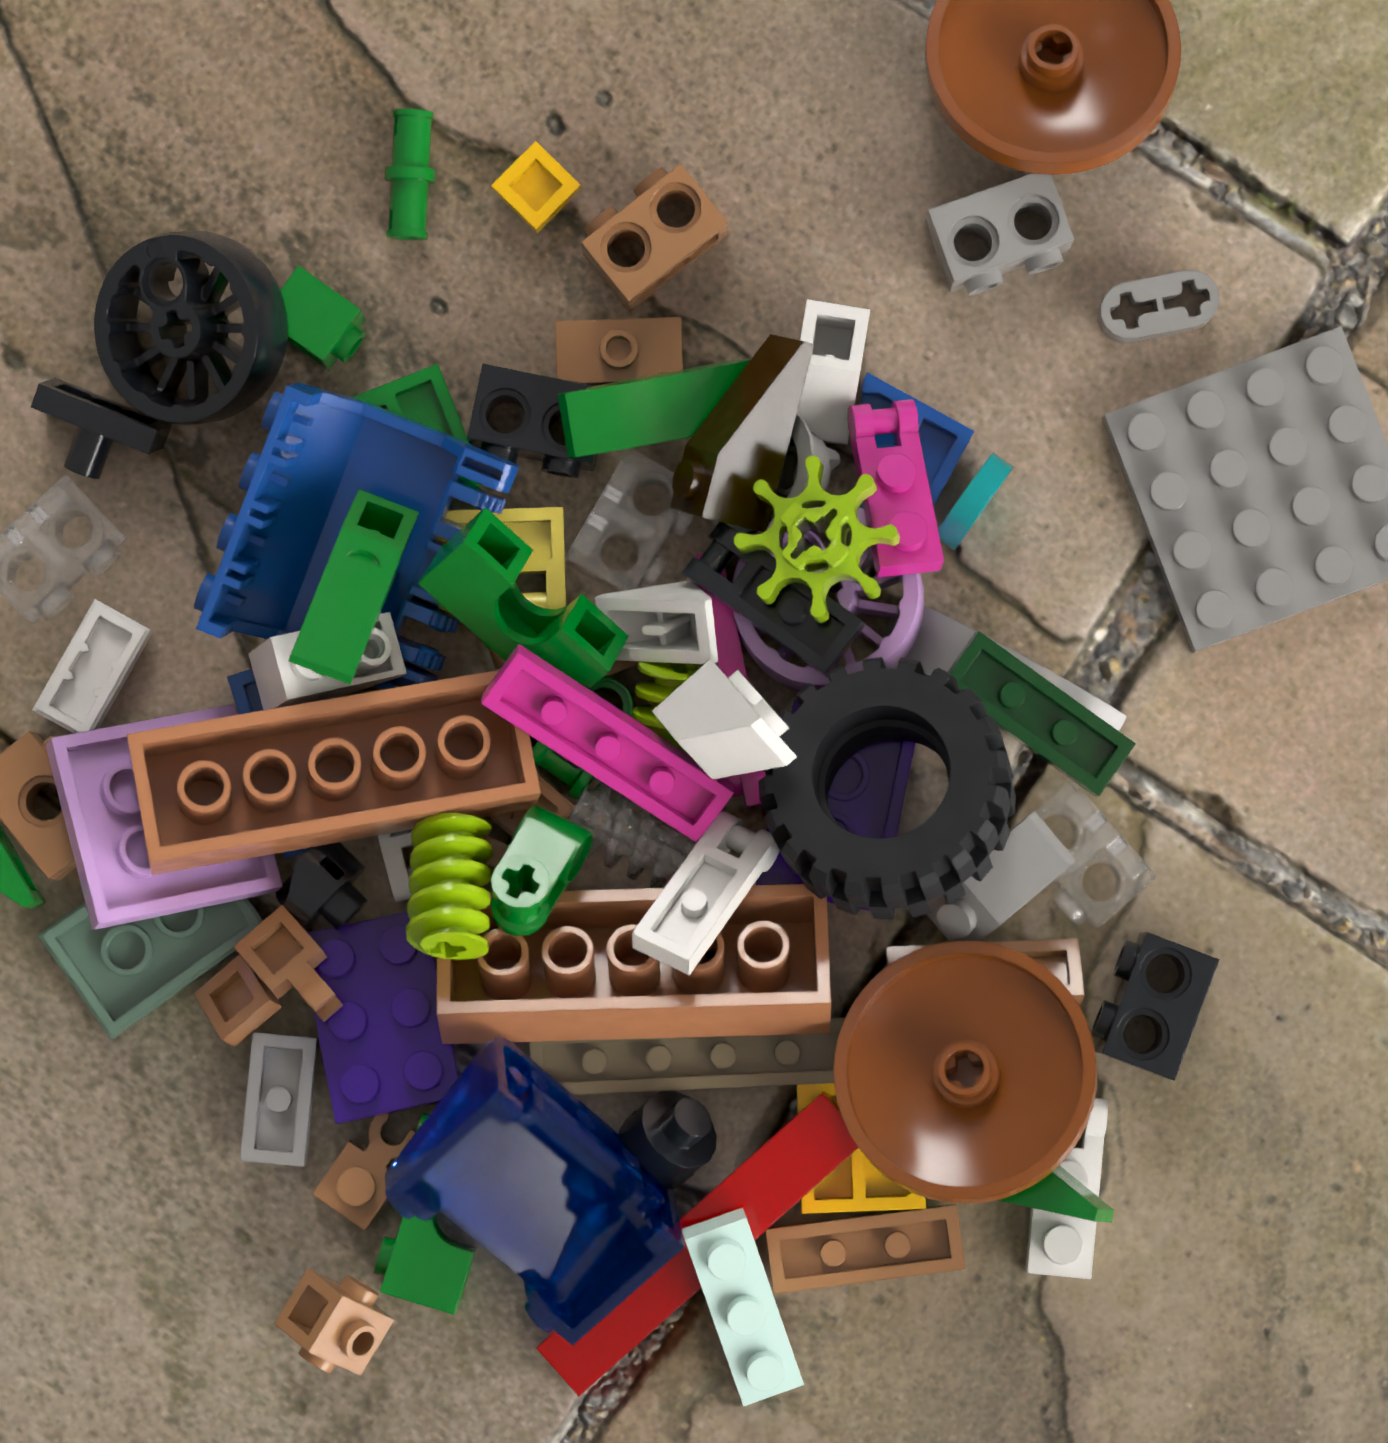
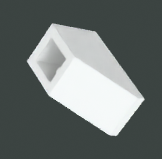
(833, 368)
(289, 684)
(724, 724)

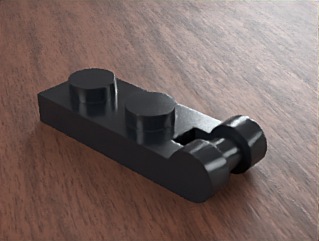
(786, 619)

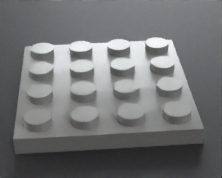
(1260, 487)

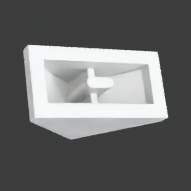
(663, 623)

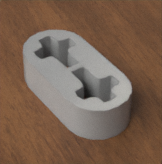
(1156, 291)

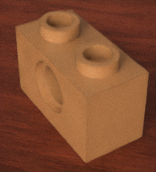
(23, 774)

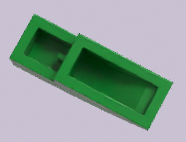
(643, 408)

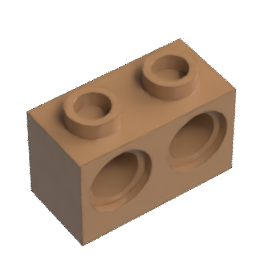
(665, 248)

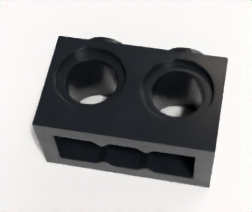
(532, 440)
(1171, 1011)

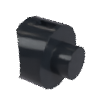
(323, 886)
(670, 1137)

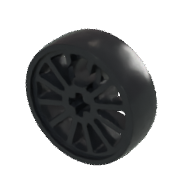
(145, 276)

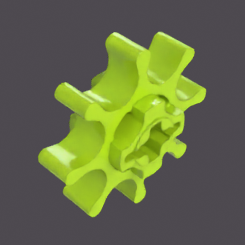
(797, 517)

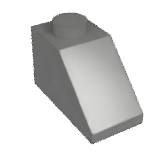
(1019, 873)

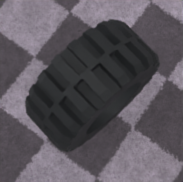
(906, 868)

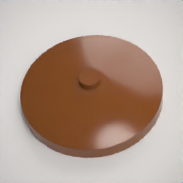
(1052, 79)
(965, 1072)

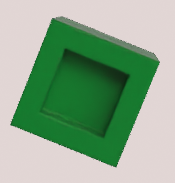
(321, 320)

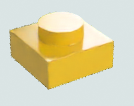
(536, 187)

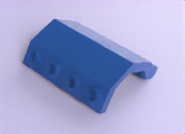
(300, 495)

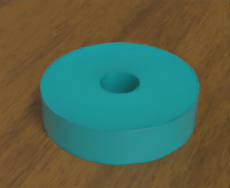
(974, 500)

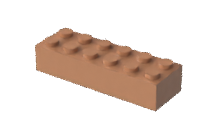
(327, 772)
(590, 983)

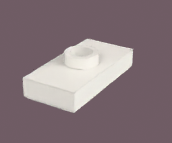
(92, 669)

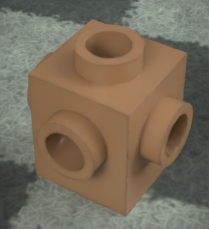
(344, 1330)

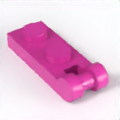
(902, 488)

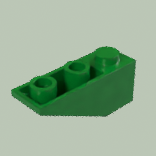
(354, 587)

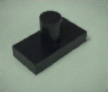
(98, 425)

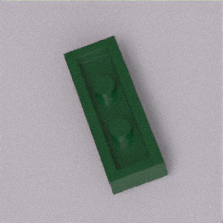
(1041, 715)

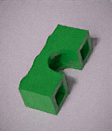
(478, 585)
(424, 1263)

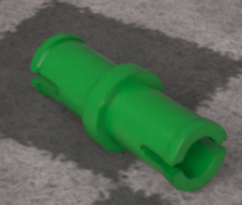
(410, 174)

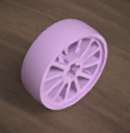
(890, 648)

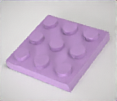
(108, 835)

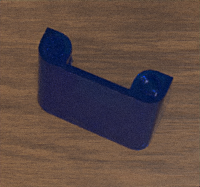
(538, 1189)

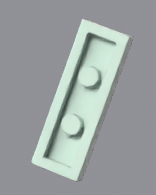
(742, 1306)

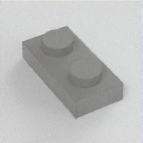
(279, 1099)

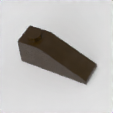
(744, 438)

